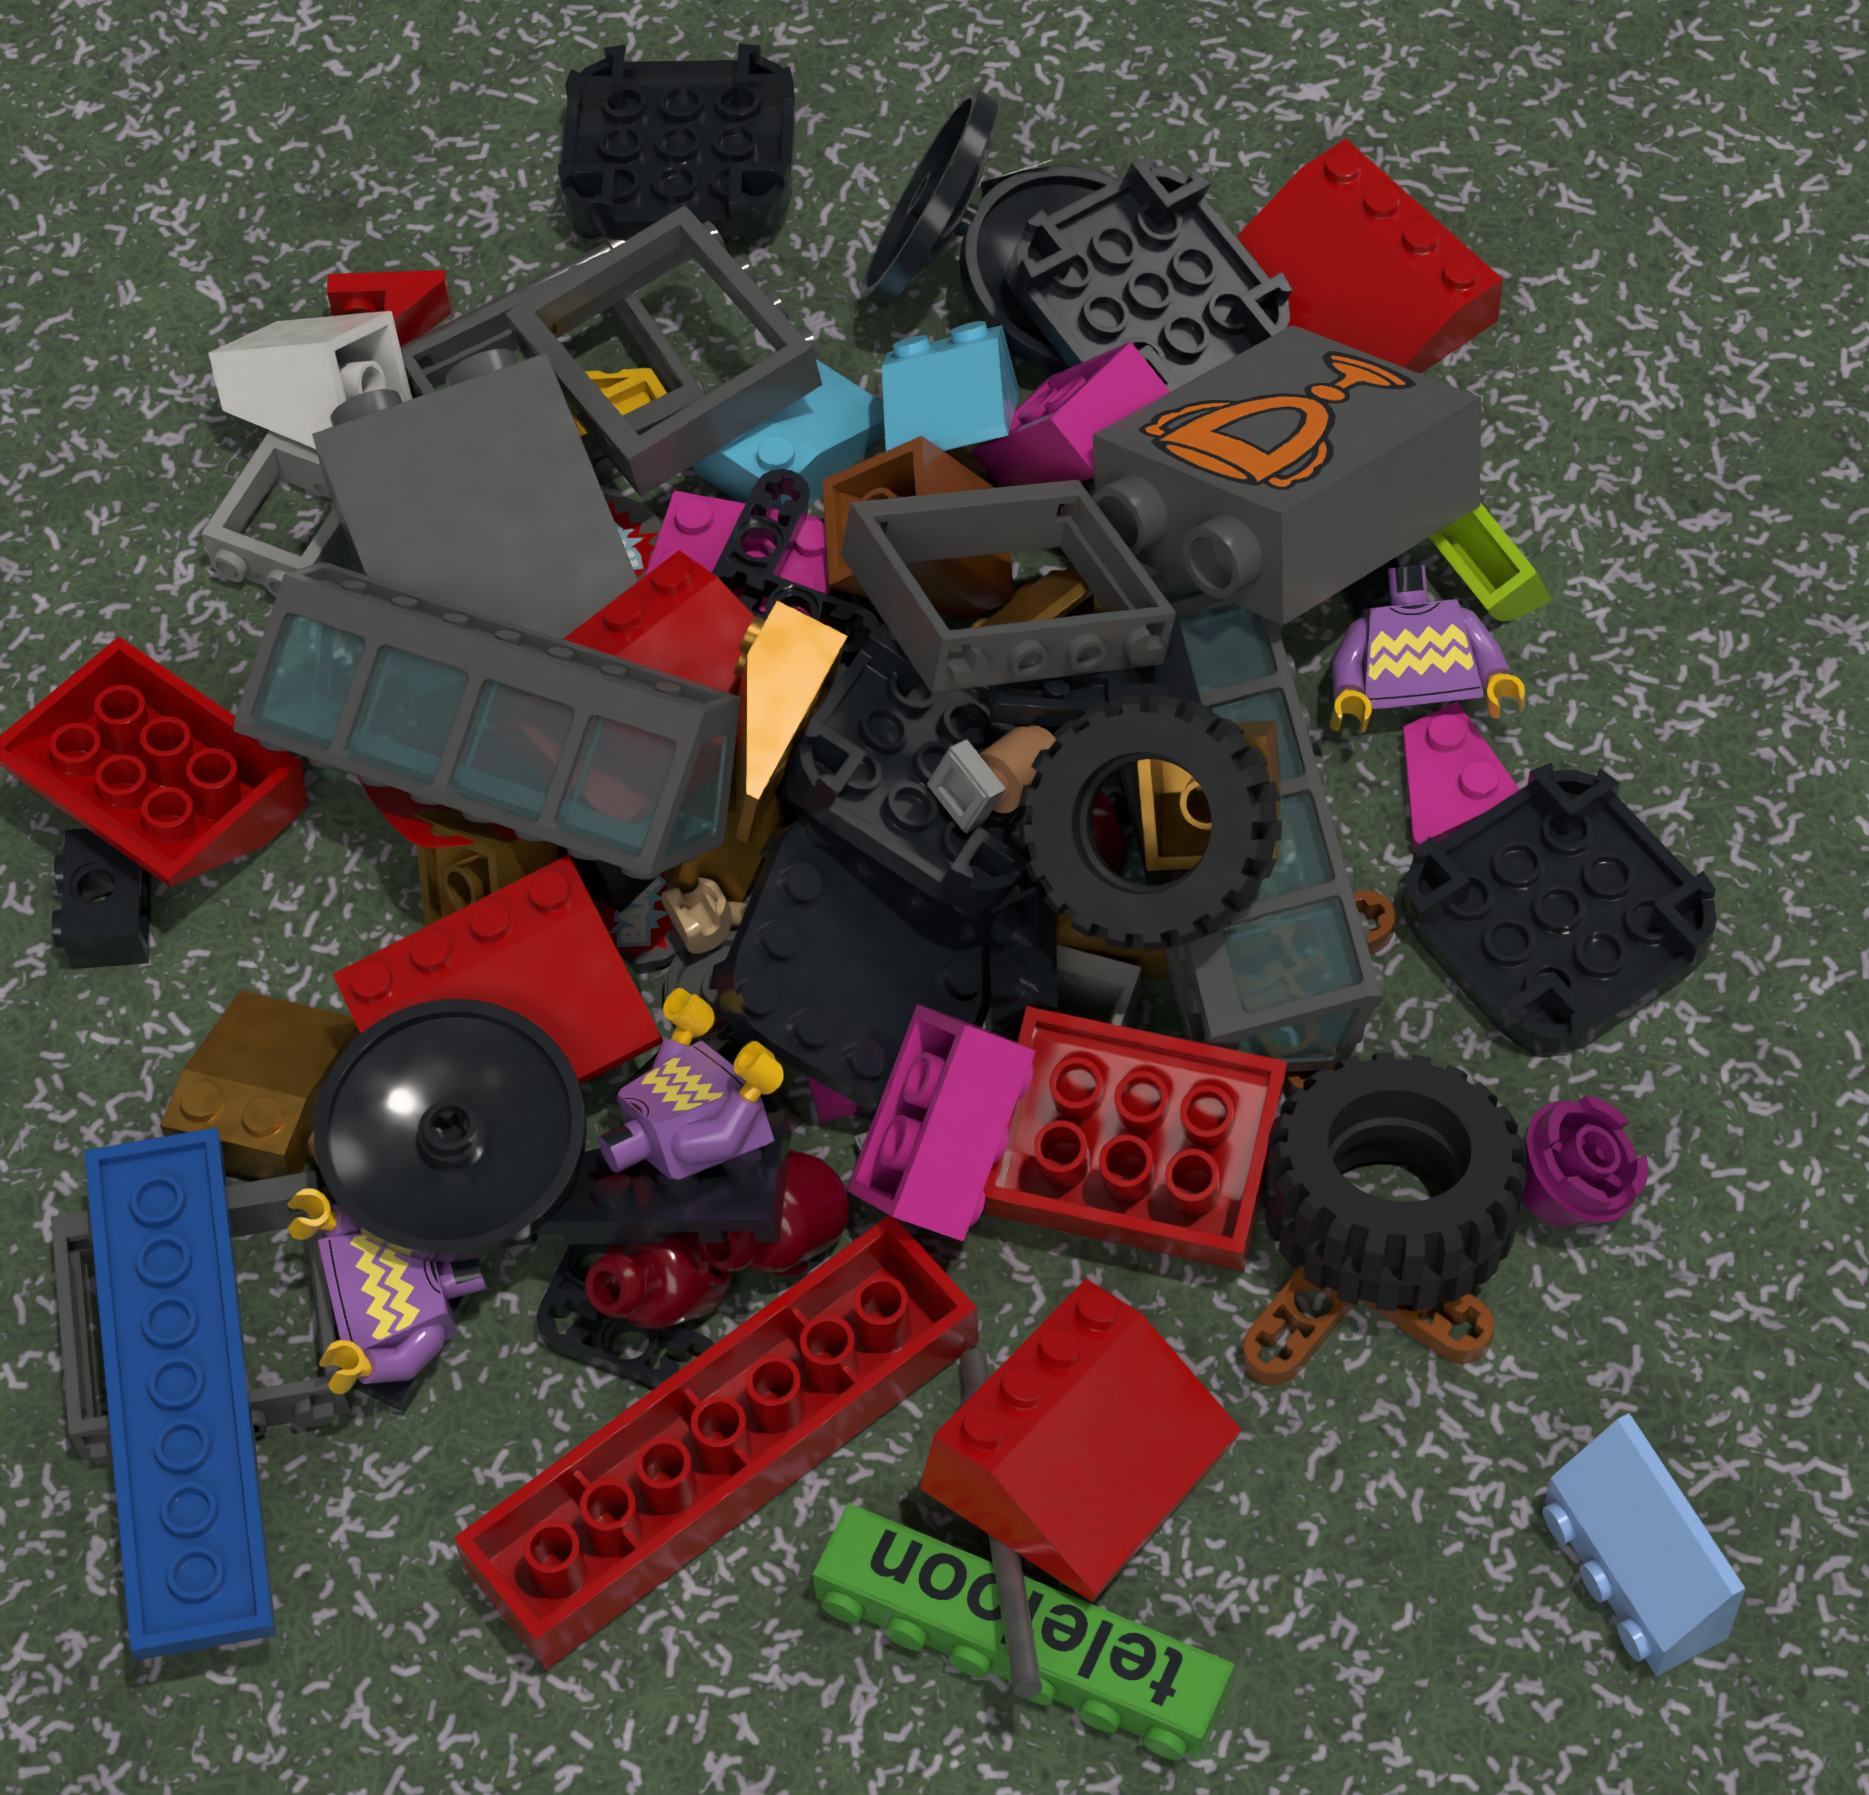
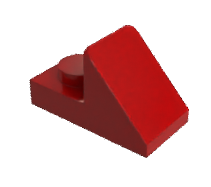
(415, 297)

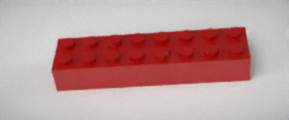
(717, 1440)

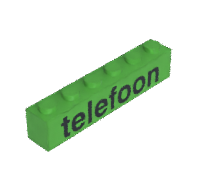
(1085, 1654)

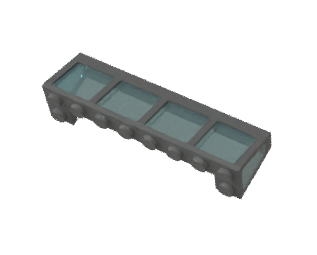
(493, 720)
(1296, 964)

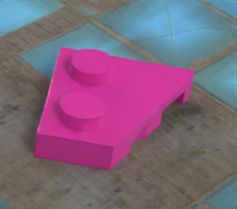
(1450, 774)

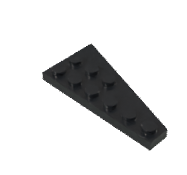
(649, 1208)

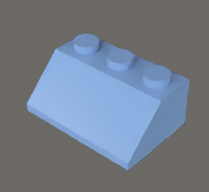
(1643, 1548)

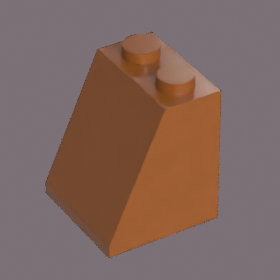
(918, 467)

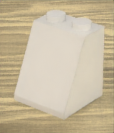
(304, 368)

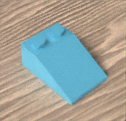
(949, 388)
(811, 437)

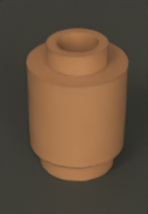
(1012, 760)

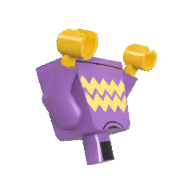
(1417, 655)
(693, 1101)
(385, 1304)

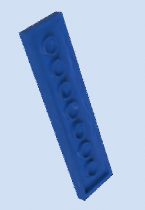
(178, 1396)

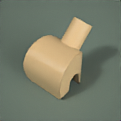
(702, 915)

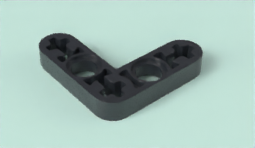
(760, 575)
(568, 1293)

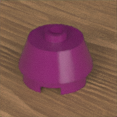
(1581, 1164)

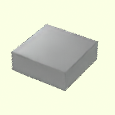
(966, 786)

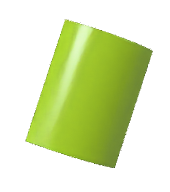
(1491, 566)

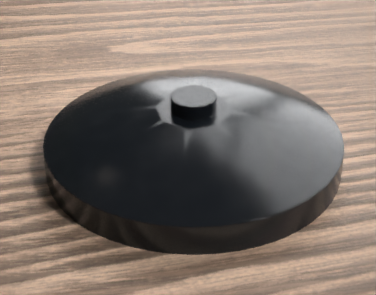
(934, 200)
(991, 242)
(450, 1130)

